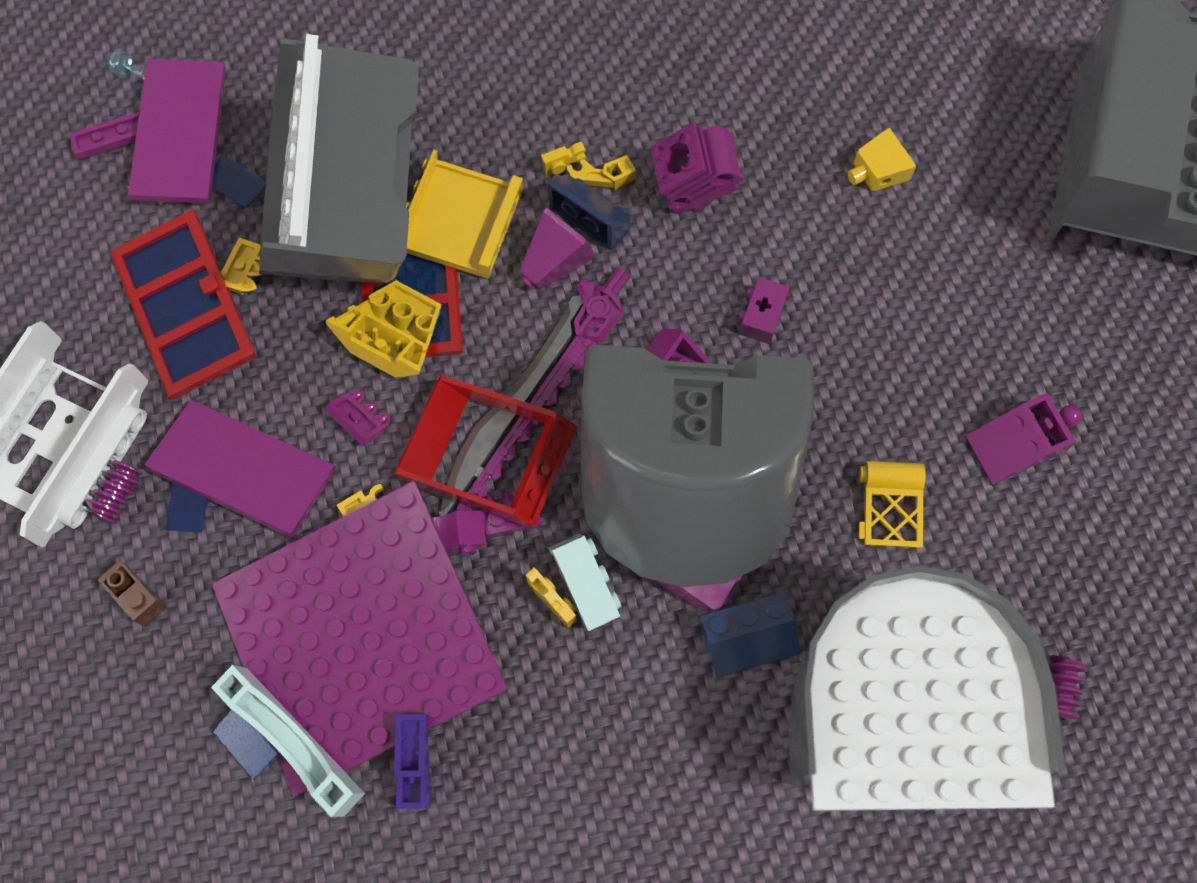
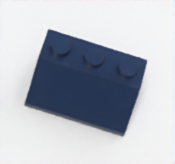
(588, 210)
(750, 634)

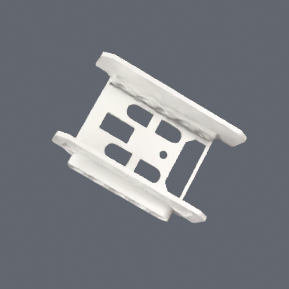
(77, 449)

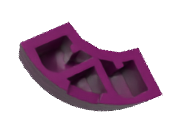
(461, 532)

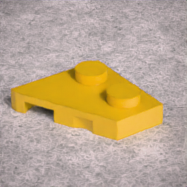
(546, 592)

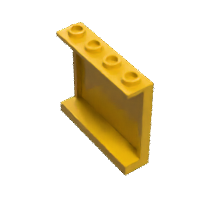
(460, 216)

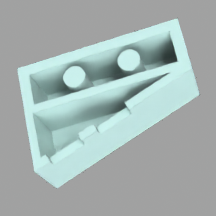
(586, 581)

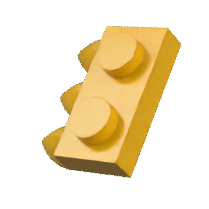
(241, 266)

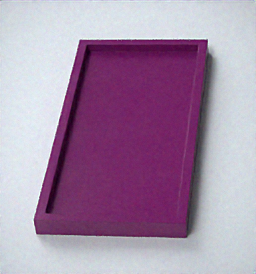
(177, 131)
(241, 468)

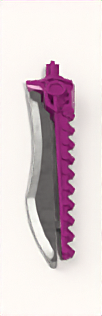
(592, 325)

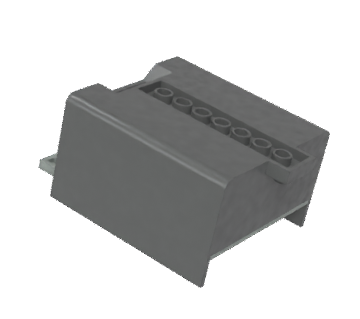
(1135, 130)

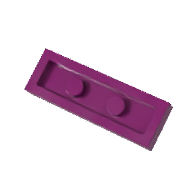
(105, 136)

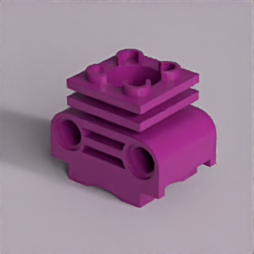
(696, 167)

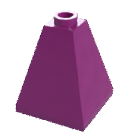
(554, 252)

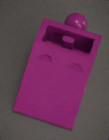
(1019, 441)

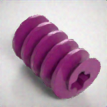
(113, 491)
(1065, 677)

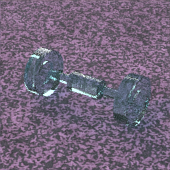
(121, 61)

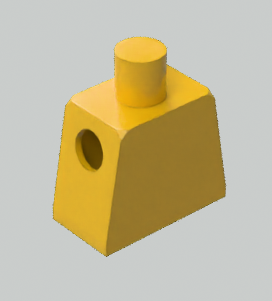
(882, 163)

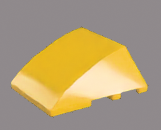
(389, 329)

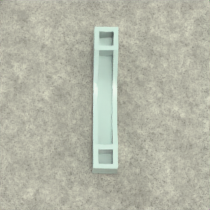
(318, 771)

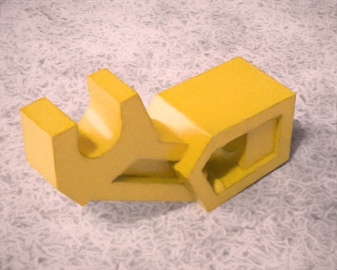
(604, 177)

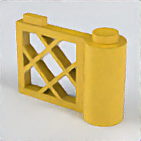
(889, 480)

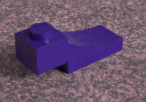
(412, 762)

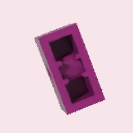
(760, 324)

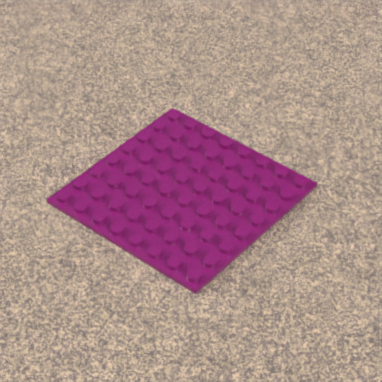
(361, 629)

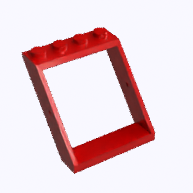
(436, 429)

